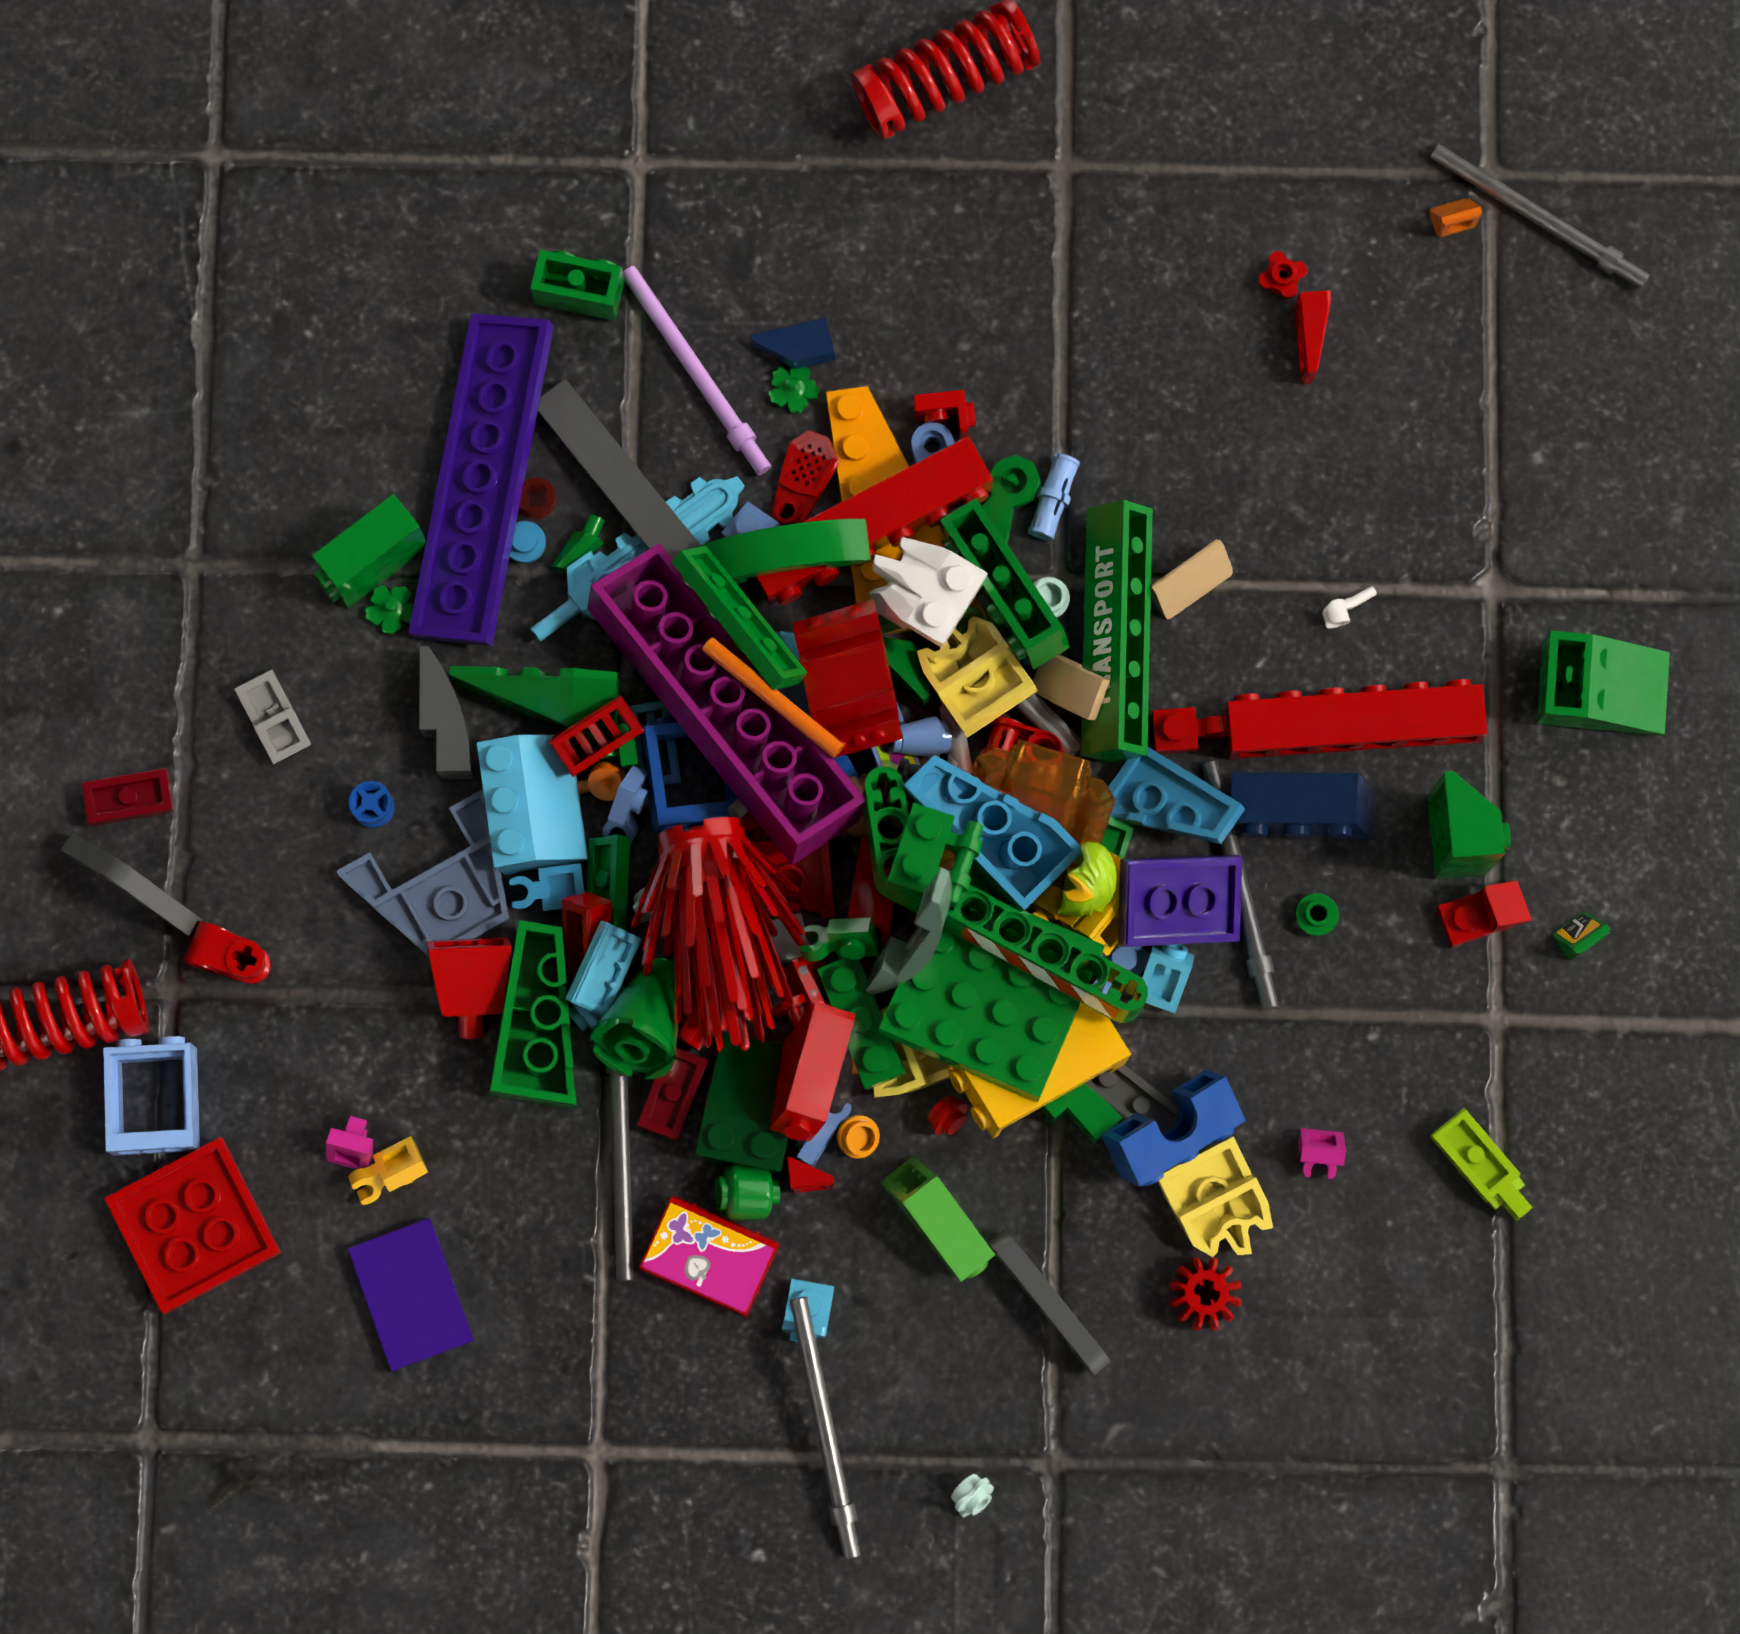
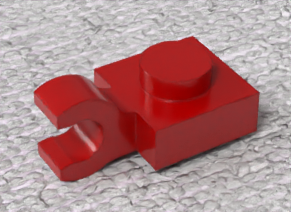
(1179, 730)

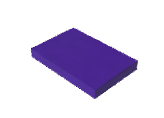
(1179, 900)
(411, 1294)

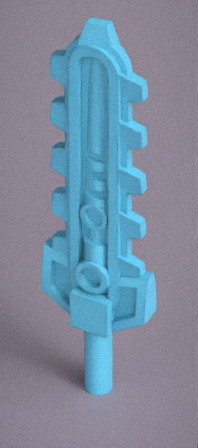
(701, 511)

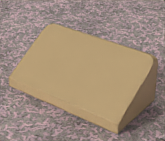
(1191, 580)

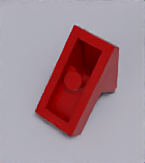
(1483, 913)

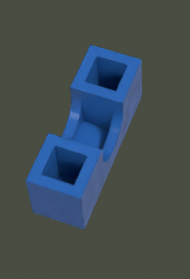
(1205, 1115)

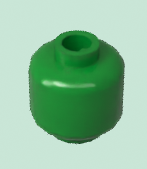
(746, 1193)

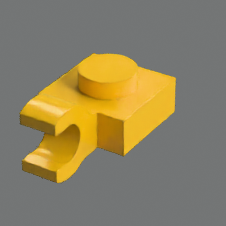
(392, 1168)

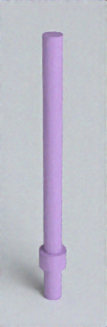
(739, 433)

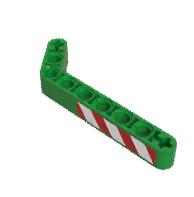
(1000, 916)

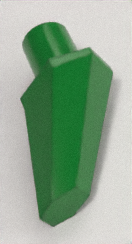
(580, 543)

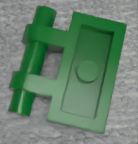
(922, 849)

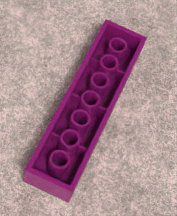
(765, 760)

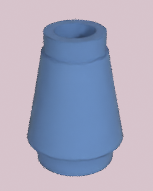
(923, 738)

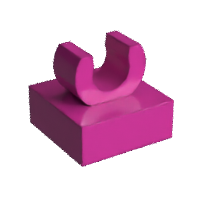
(351, 1146)
(1321, 1148)

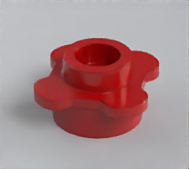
(1282, 286)

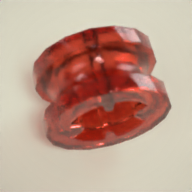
(550, 497)

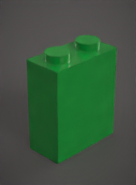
(368, 552)

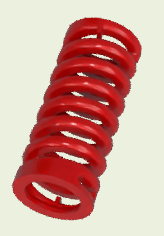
(1005, 24)
(122, 1013)

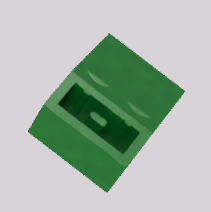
(1602, 684)

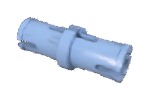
(1053, 497)

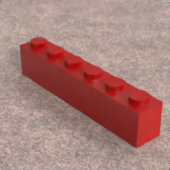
(894, 510)
(1355, 721)

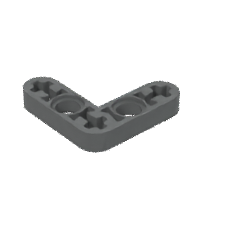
(132, 883)

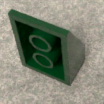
(741, 1109)

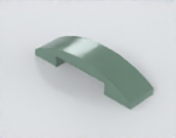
(903, 960)

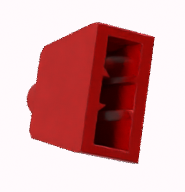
(470, 979)

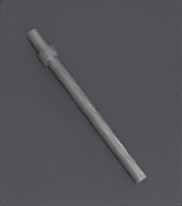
(1608, 258)
(1260, 965)
(621, 1175)
(842, 1510)

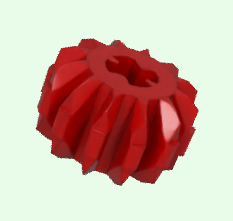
(1217, 1286)

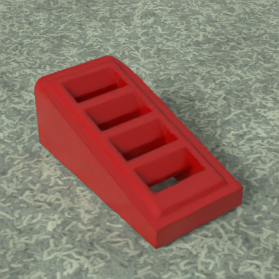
(1311, 318)
(568, 754)
(579, 923)

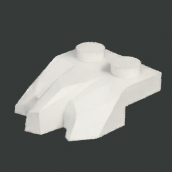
(926, 589)

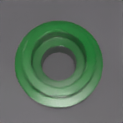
(1313, 927)

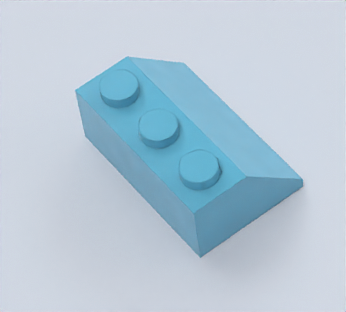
(530, 804)

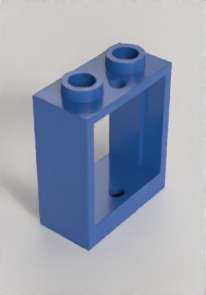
(663, 817)

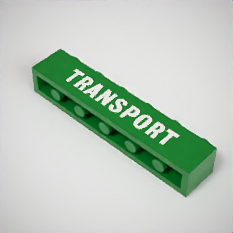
(1118, 628)

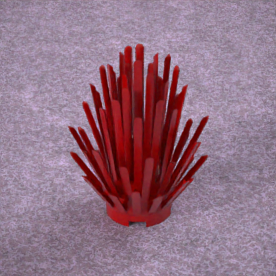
(713, 905)

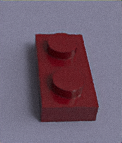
(128, 797)
(673, 1096)

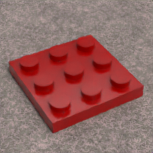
(192, 1225)

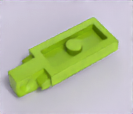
(1482, 1163)

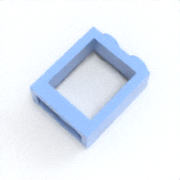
(150, 1142)

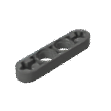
(1049, 1302)

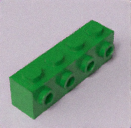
(1008, 588)

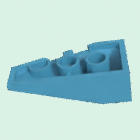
(1020, 846)

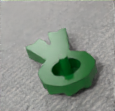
(1013, 486)

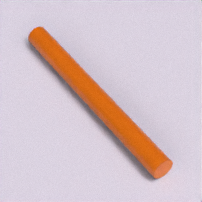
(773, 697)

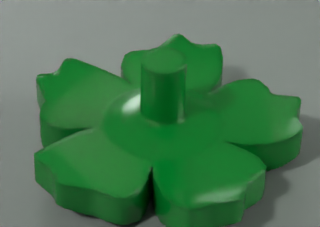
(793, 389)
(390, 608)

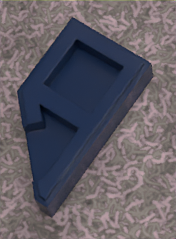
(798, 344)

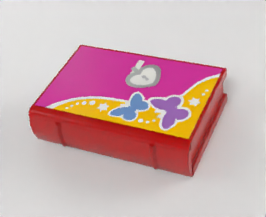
(709, 1256)

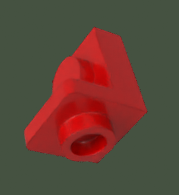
(944, 405)

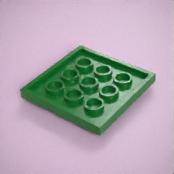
(986, 1012)

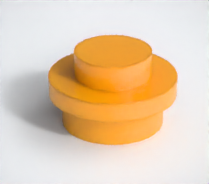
(858, 1136)

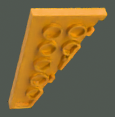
(866, 458)

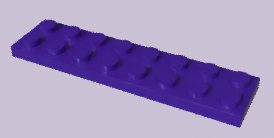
(481, 479)

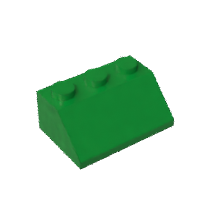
(1464, 829)

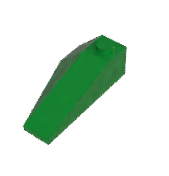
(545, 697)

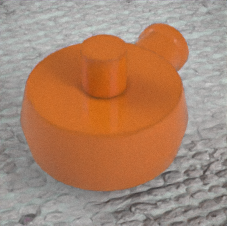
(603, 780)

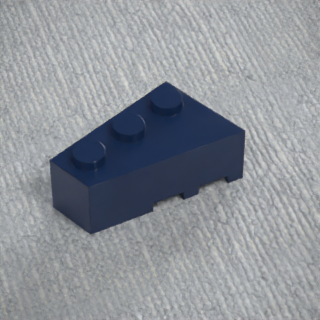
(1304, 804)

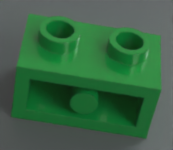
(577, 284)

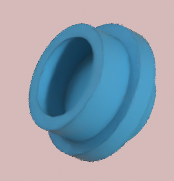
(527, 542)

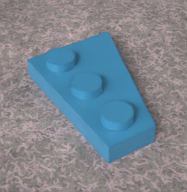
(1172, 800)

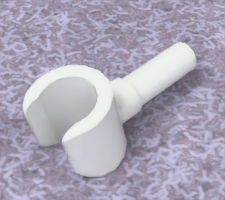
(1336, 612)

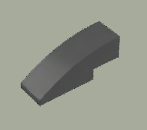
(443, 719)

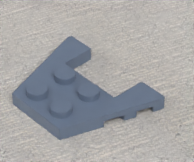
(449, 901)

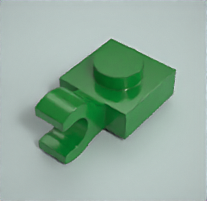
(848, 937)

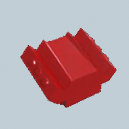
(849, 676)

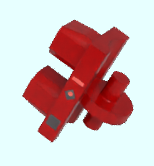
(803, 984)

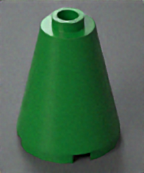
(640, 1024)

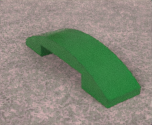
(793, 548)

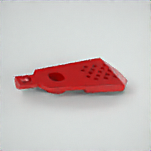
(797, 493)

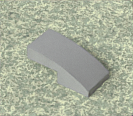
(272, 716)

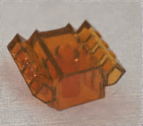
(1052, 785)

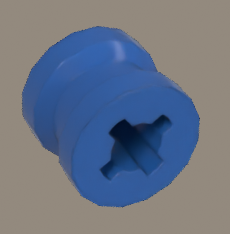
(366, 797)

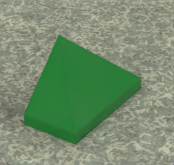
(907, 668)

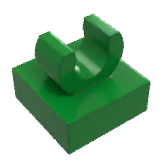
(626, 753)

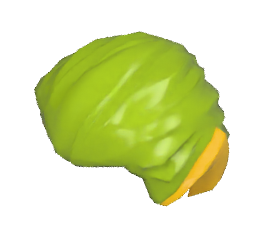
(1090, 884)

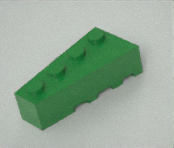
(534, 1033)

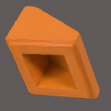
(1455, 216)

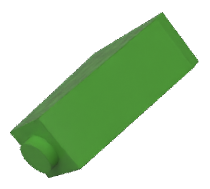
(938, 1218)

